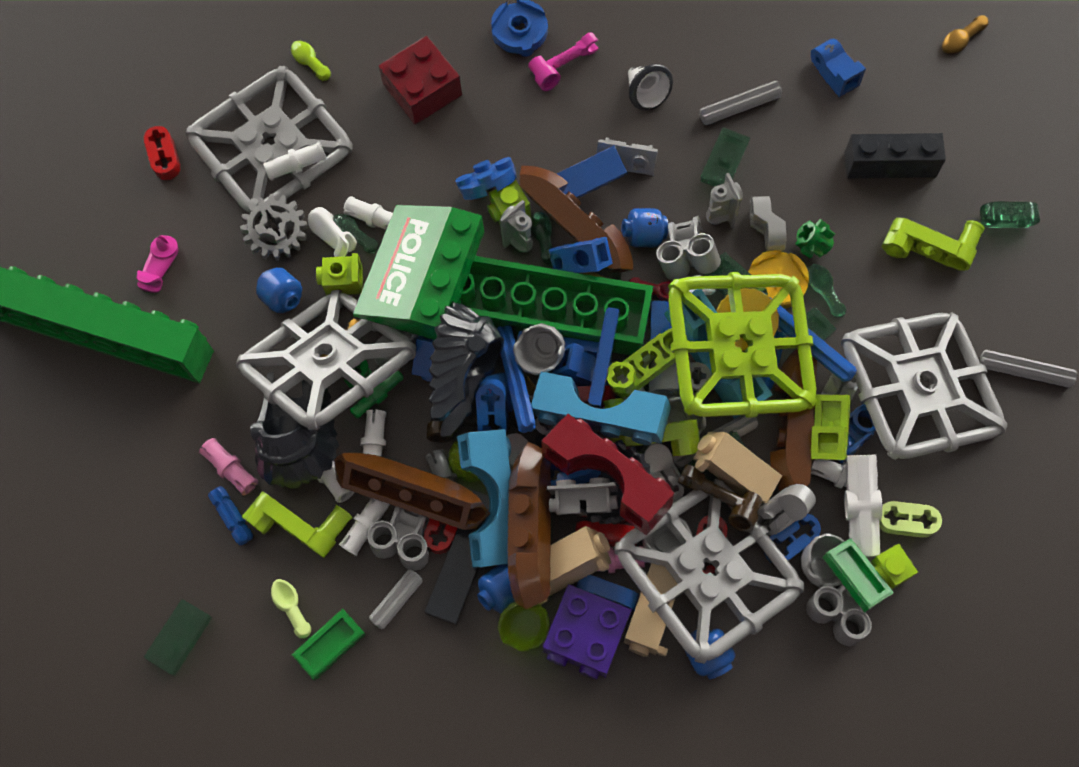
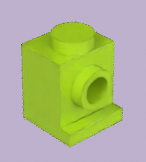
(349, 274)
(894, 566)

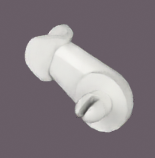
(323, 226)

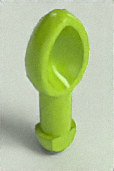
(305, 55)

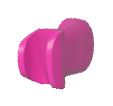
(162, 254)

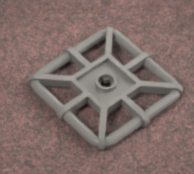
(269, 123)
(304, 359)
(916, 400)
(704, 589)

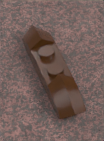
(547, 192)
(796, 435)
(410, 489)
(529, 527)

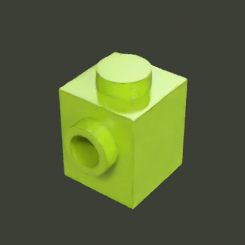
(506, 197)

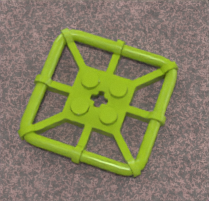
(730, 361)

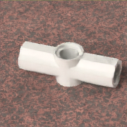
(863, 503)

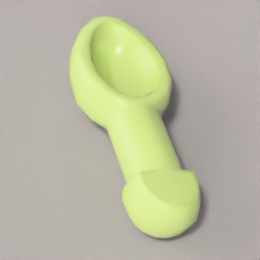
(286, 600)

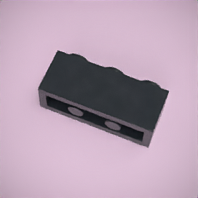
(894, 155)

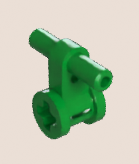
(380, 391)

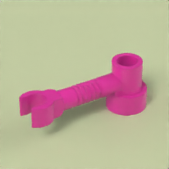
(545, 71)

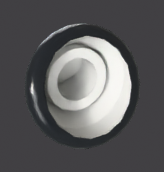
(649, 86)

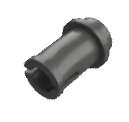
(440, 466)

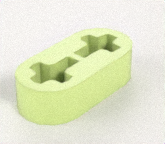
(910, 511)

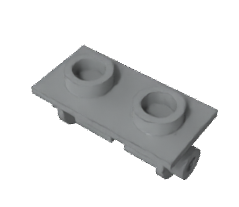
(635, 158)
(724, 202)
(516, 228)
(596, 494)

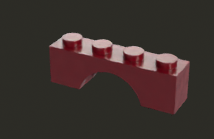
(576, 447)

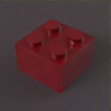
(420, 79)

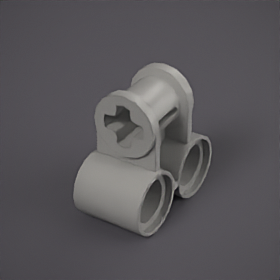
(687, 249)
(406, 532)
(843, 609)

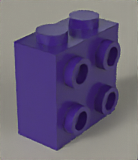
(586, 632)

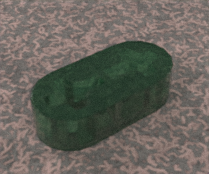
(1009, 214)

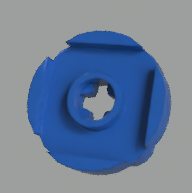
(519, 41)
(486, 177)

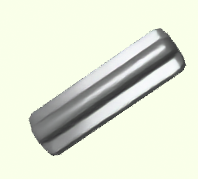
(395, 599)

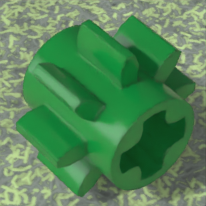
(815, 238)

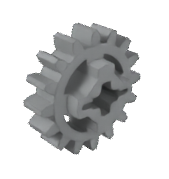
(263, 232)

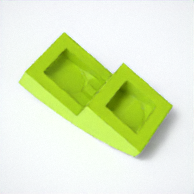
(831, 427)

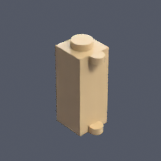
(735, 465)
(577, 558)
(647, 627)

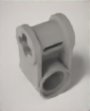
(667, 381)

